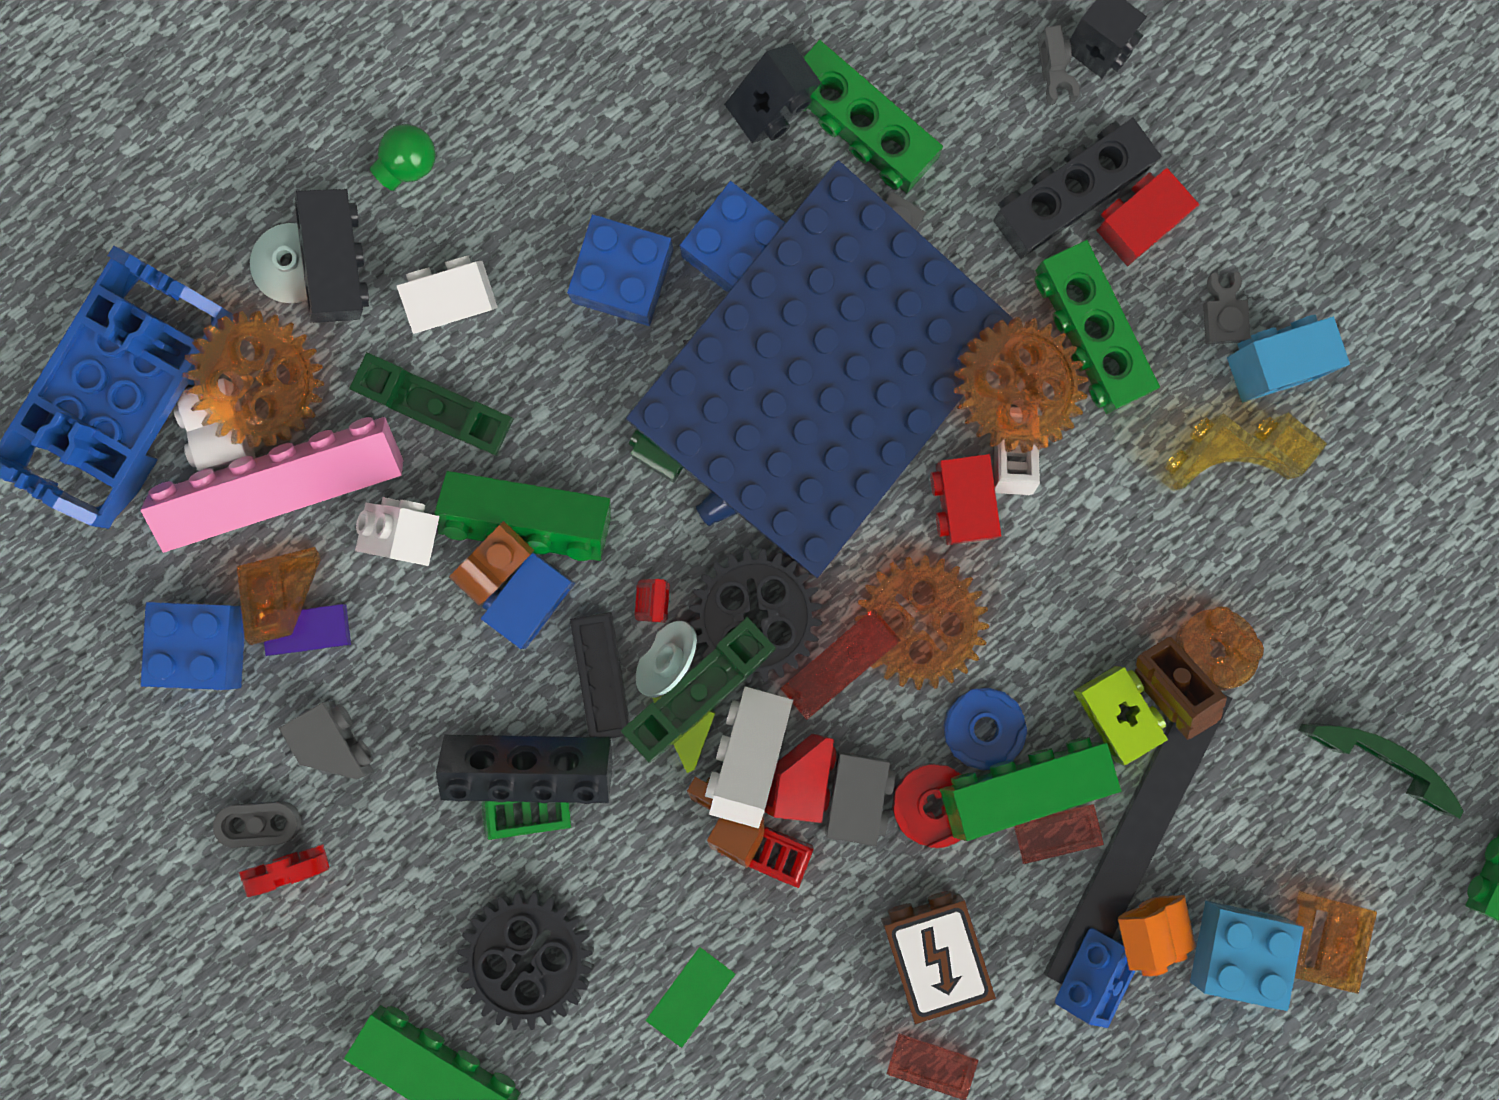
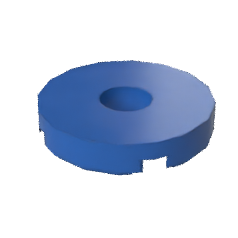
(960, 724)

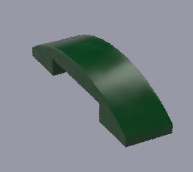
(431, 404)
(699, 691)
(1426, 783)

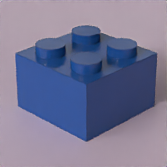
(729, 236)
(620, 270)
(192, 646)

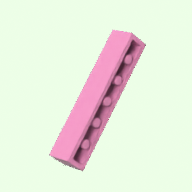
(272, 483)

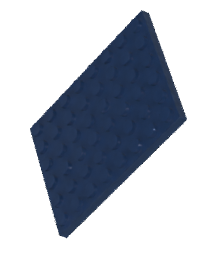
(820, 370)

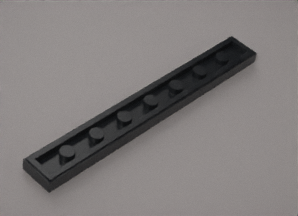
(1133, 842)

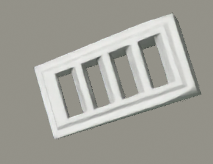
(1016, 483)

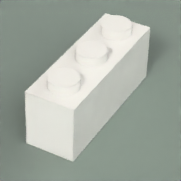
(748, 757)

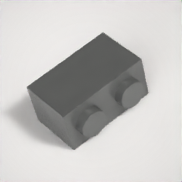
(858, 799)

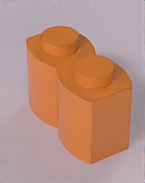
(1157, 934)

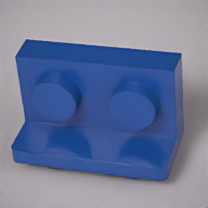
(1096, 980)

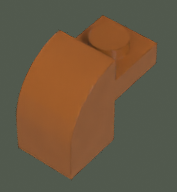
(491, 563)
(728, 837)

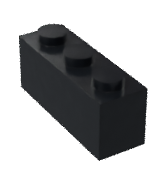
(330, 255)

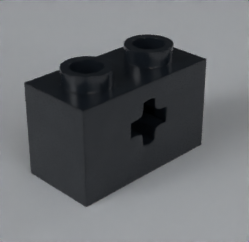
(1107, 35)
(773, 93)

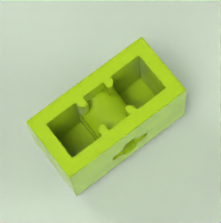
(1124, 738)

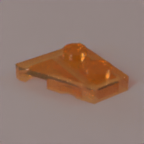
(274, 593)

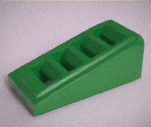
(510, 829)

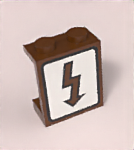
(937, 956)

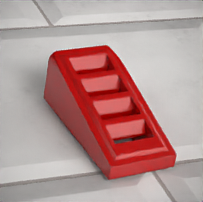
(652, 600)
(800, 864)

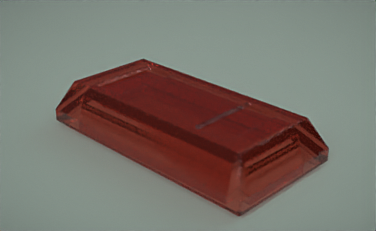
(1059, 834)
(932, 1066)

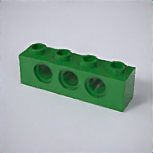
(886, 119)
(1081, 268)

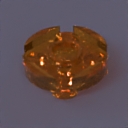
(1237, 636)

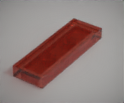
(840, 664)

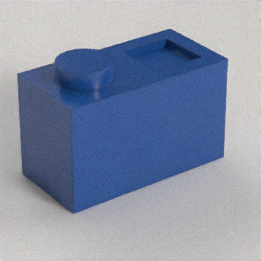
(526, 601)

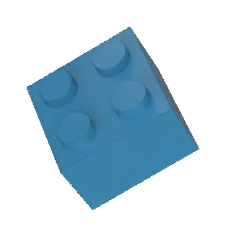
(1287, 357)
(1246, 955)

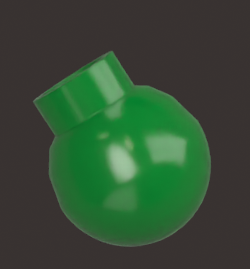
(404, 155)

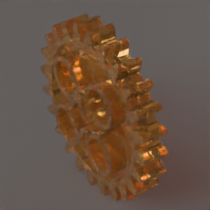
(223, 356)
(1048, 364)
(948, 596)

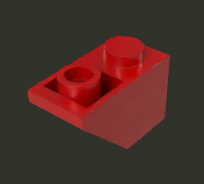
(801, 781)

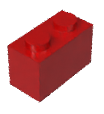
(1147, 216)
(966, 500)

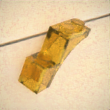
(1280, 445)

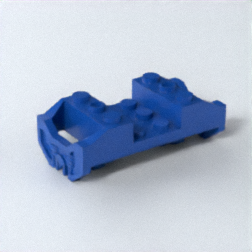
(105, 392)

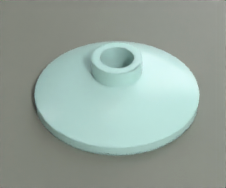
(276, 281)
(667, 659)

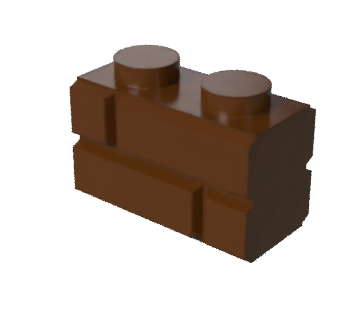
(1180, 687)

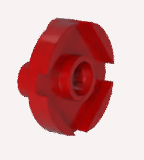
(912, 795)
(284, 870)

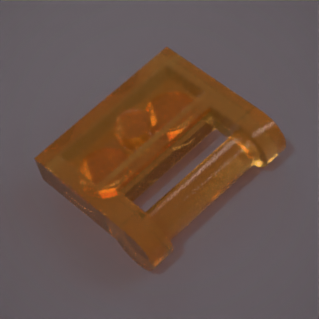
(1342, 943)

